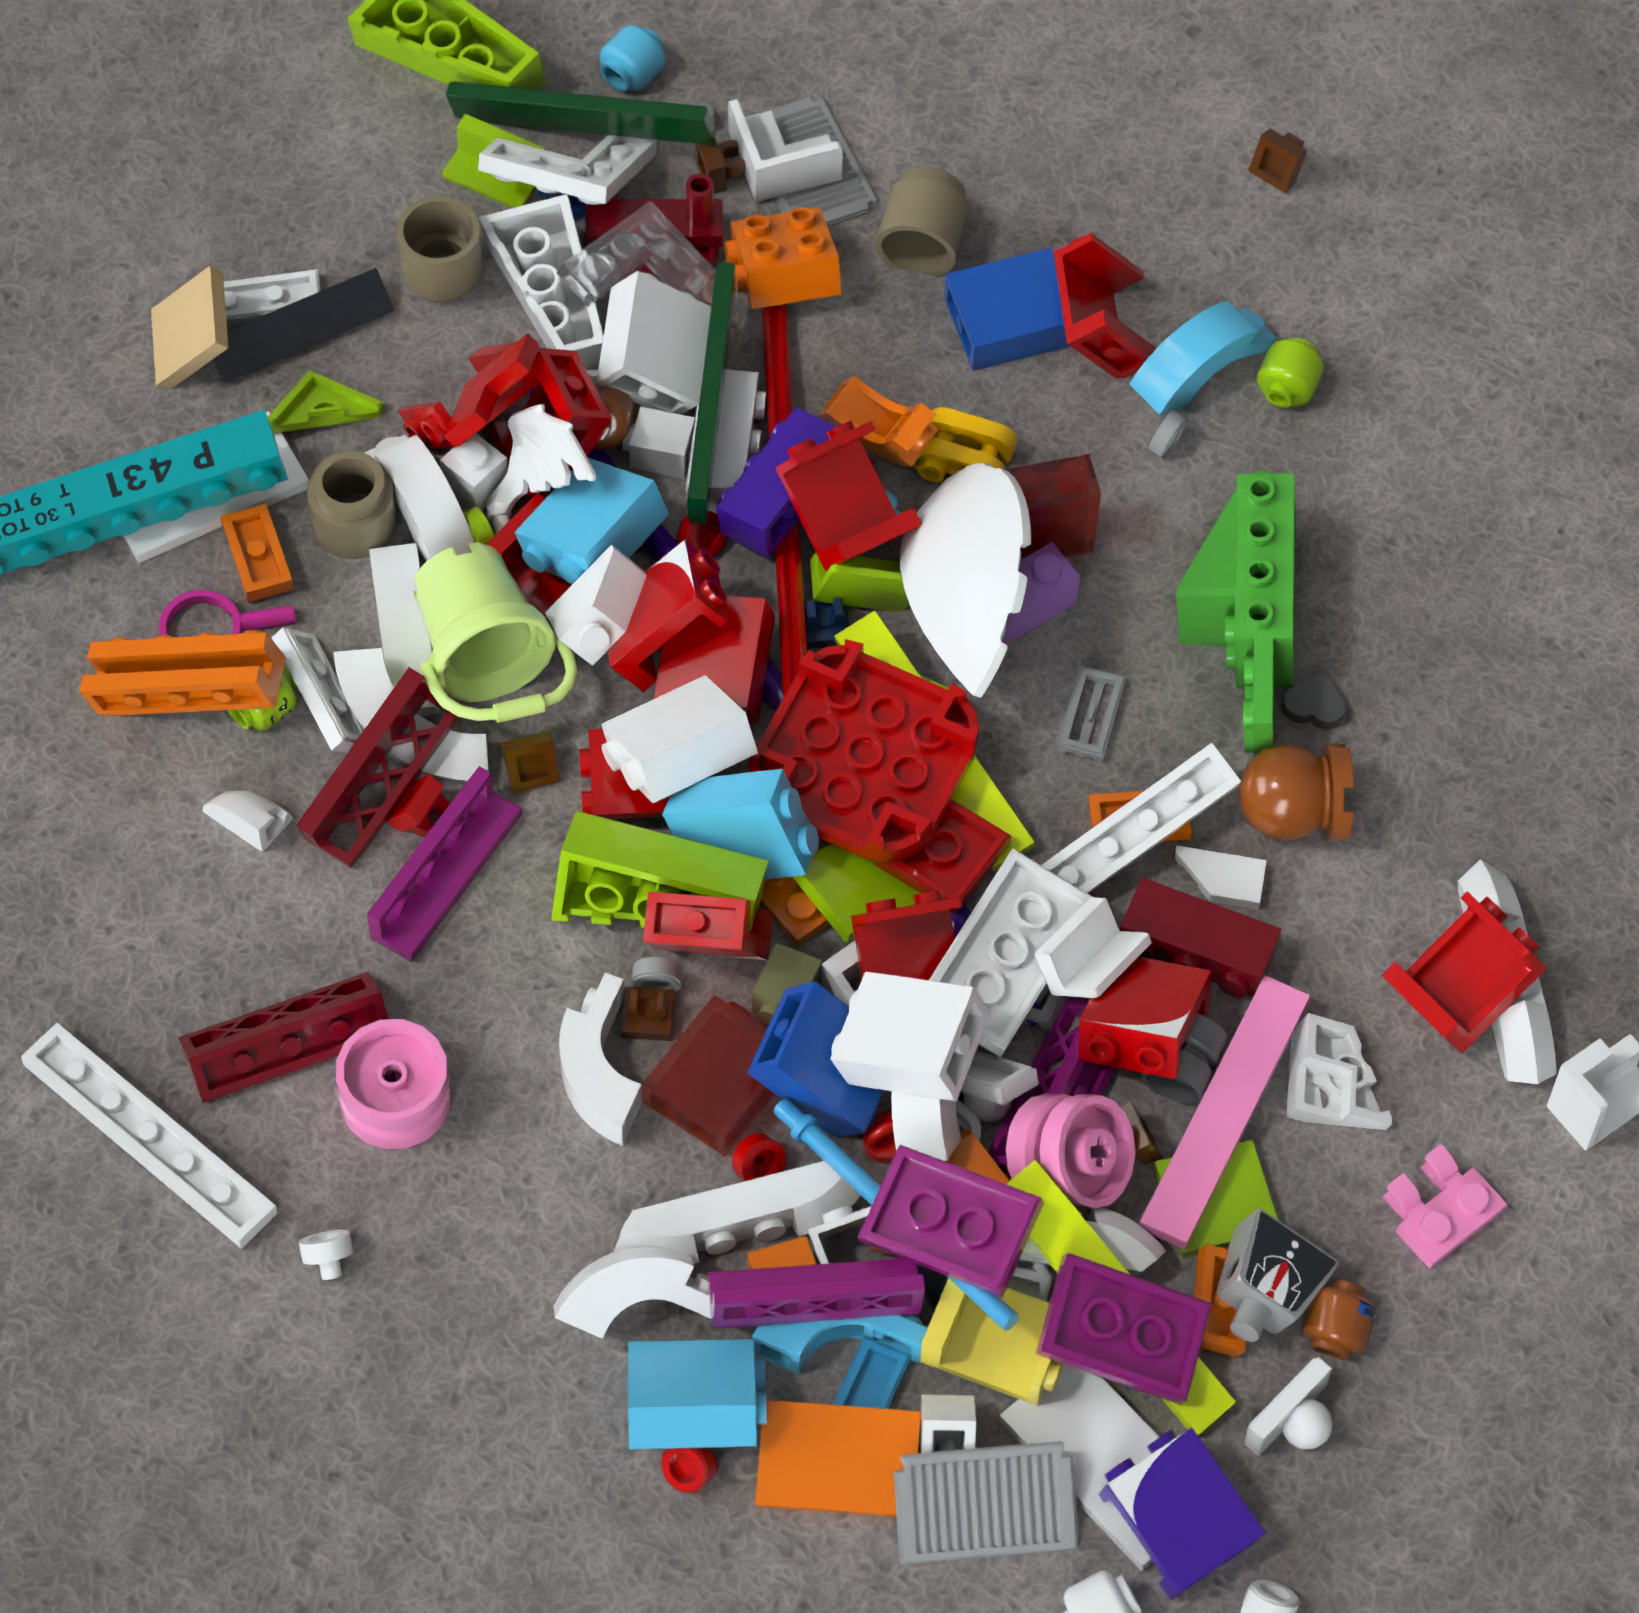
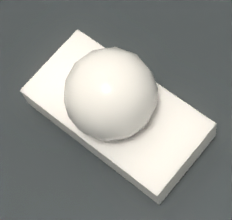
(994, 1084)
(1295, 1413)

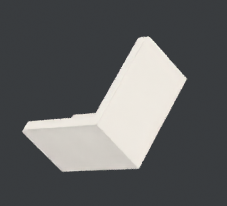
(776, 167)
(1597, 1090)

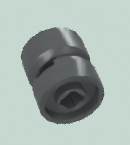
(1198, 1056)

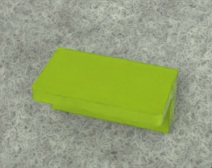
(462, 169)
(860, 583)

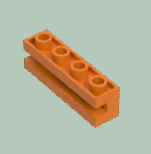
(183, 674)

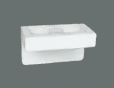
(1089, 952)

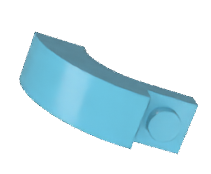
(1197, 352)
(793, 1343)

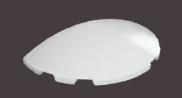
(966, 567)

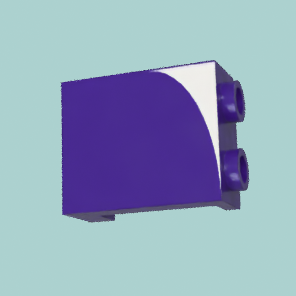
(1181, 1509)

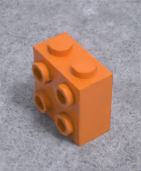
(783, 258)

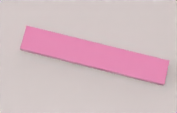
(1224, 1112)

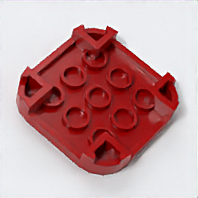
(870, 750)

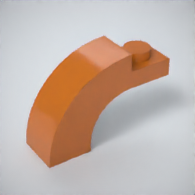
(900, 429)

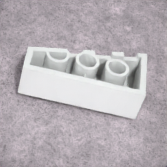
(534, 246)

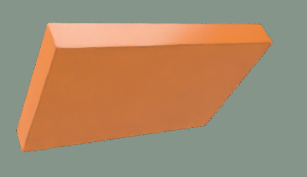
(833, 1457)

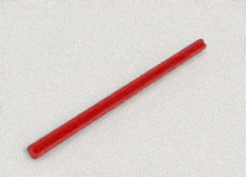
(788, 553)

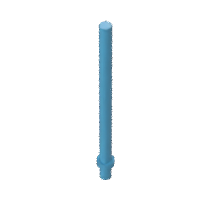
(806, 1130)

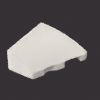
(1330, 1058)

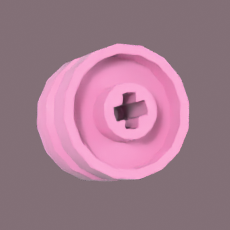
(393, 1084)
(1078, 1142)

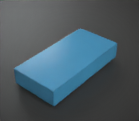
(873, 1376)

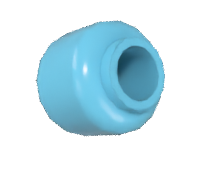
(632, 58)

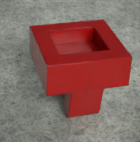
(415, 806)

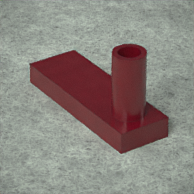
(696, 217)

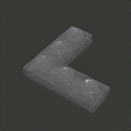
(635, 242)

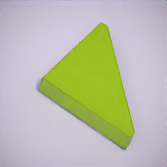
(322, 402)

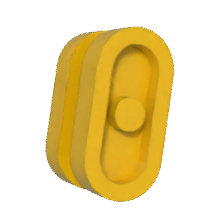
(964, 442)

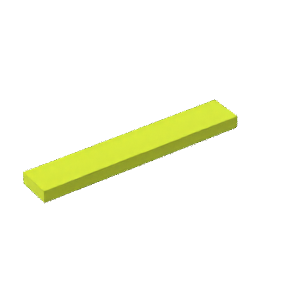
(977, 789)
(1064, 1230)

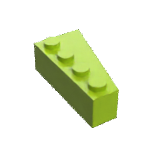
(446, 42)
(614, 865)

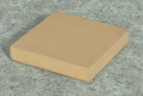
(189, 328)

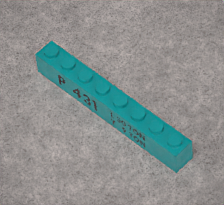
(138, 490)

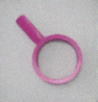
(241, 622)

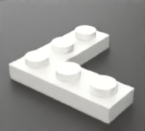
(591, 179)

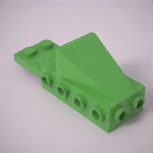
(1244, 596)

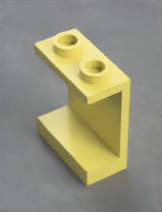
(977, 1349)

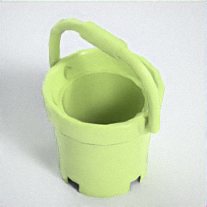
(484, 636)

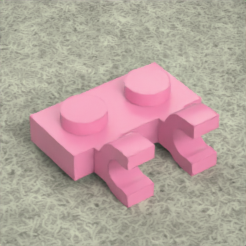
(1448, 1218)

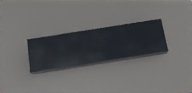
(303, 324)

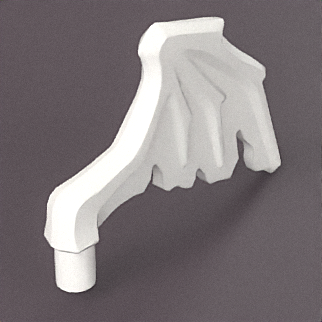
(538, 457)

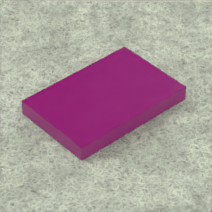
(951, 1220)
(1123, 1328)

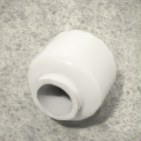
(1101, 1595)

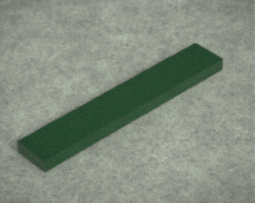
(582, 113)
(711, 394)

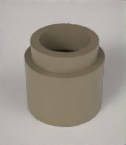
(923, 222)
(439, 227)
(354, 527)

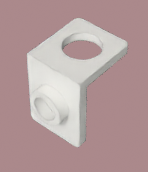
(835, 1222)

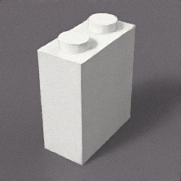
(654, 344)
(678, 739)
(910, 1035)

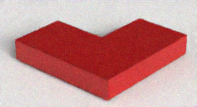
(483, 389)

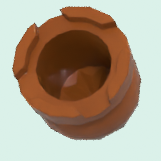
(1294, 792)

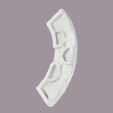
(365, 689)

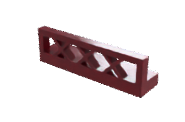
(363, 760)
(281, 1036)

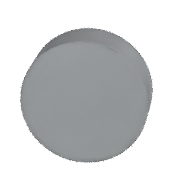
(1168, 434)
(657, 973)

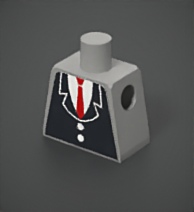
(1270, 1275)

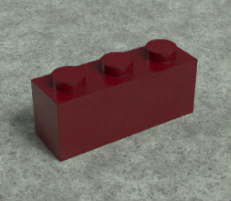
(1203, 936)

